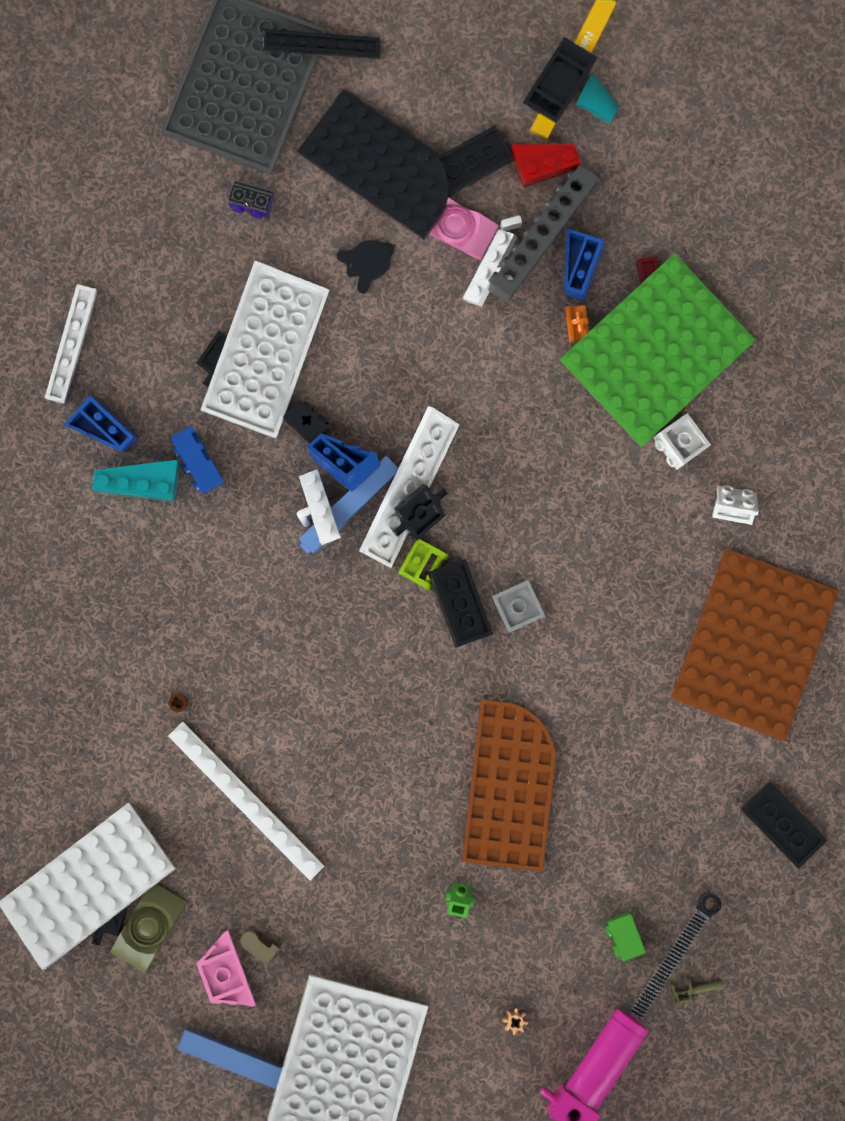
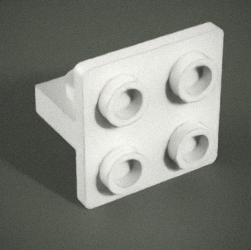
(736, 505)

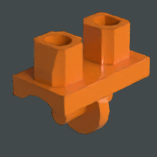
(576, 323)

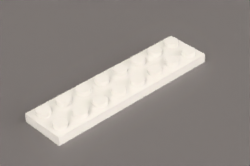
(416, 468)

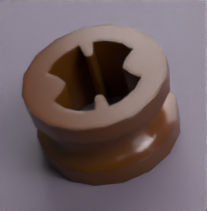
(175, 708)

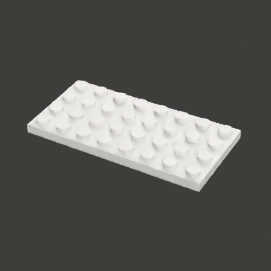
(264, 349)
(86, 886)

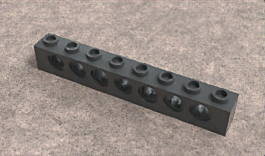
(579, 178)

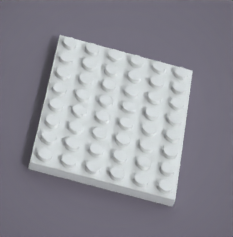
(347, 1055)

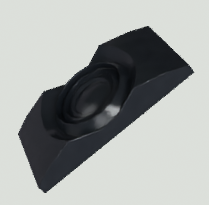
(560, 80)

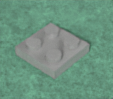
(518, 606)

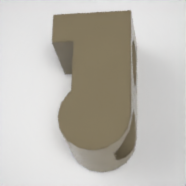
(256, 946)

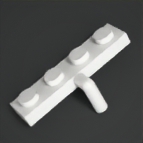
(491, 263)
(318, 508)

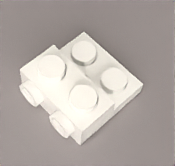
(681, 441)

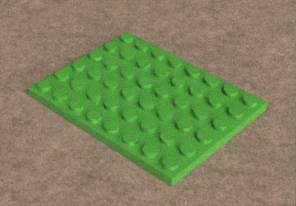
(657, 350)

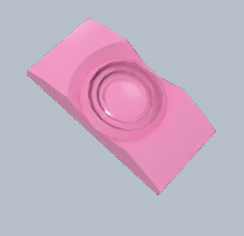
(465, 229)

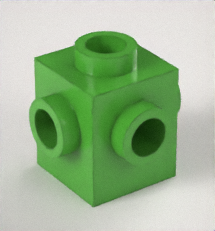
(459, 899)

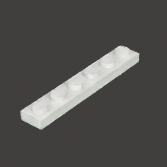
(71, 344)

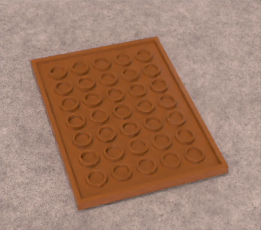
(754, 644)

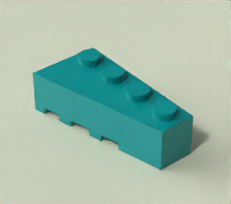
(145, 481)

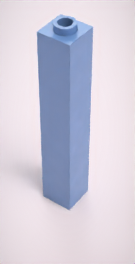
(353, 502)
(230, 1057)

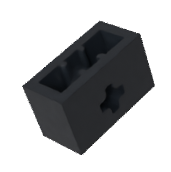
(298, 413)

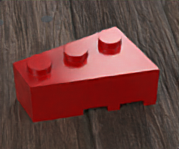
(543, 161)

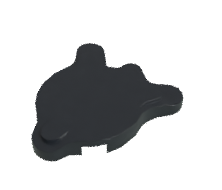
(367, 261)

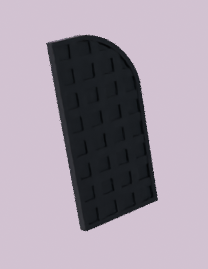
(379, 163)

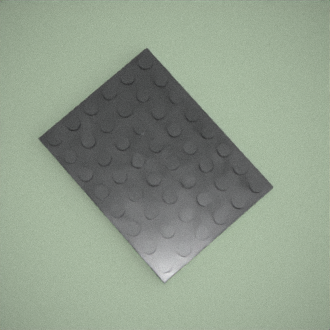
(235, 93)

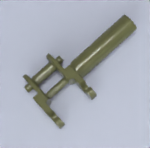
(694, 990)

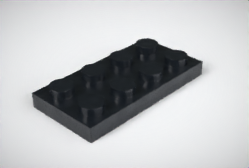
(475, 159)
(460, 603)
(783, 824)

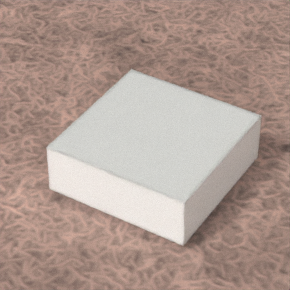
(511, 223)

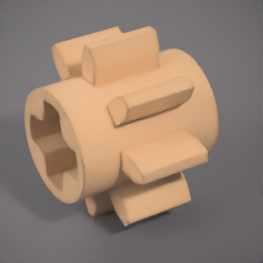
(516, 1015)

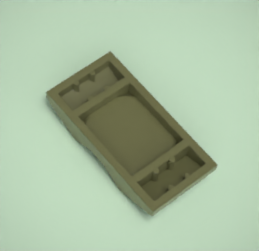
(148, 927)

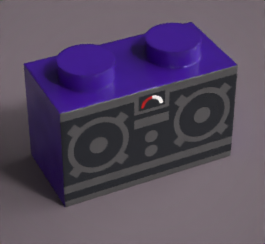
(251, 199)

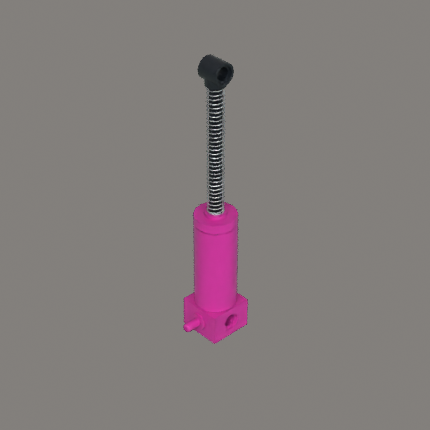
(620, 1037)

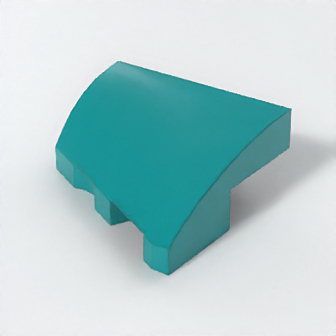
(597, 100)

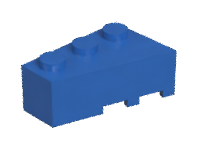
(582, 261)
(101, 423)
(197, 460)
(343, 462)

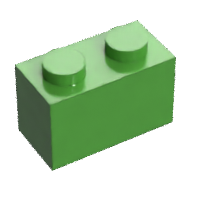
(625, 937)

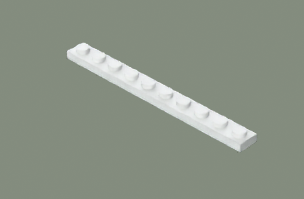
(246, 800)

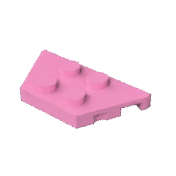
(224, 974)

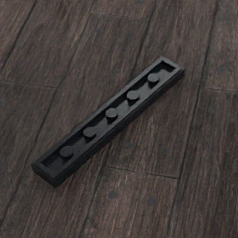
(320, 43)

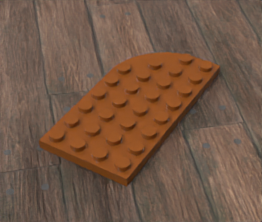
(509, 789)

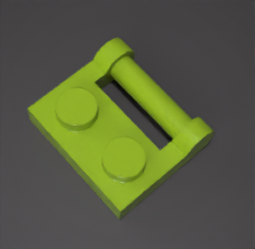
(418, 559)

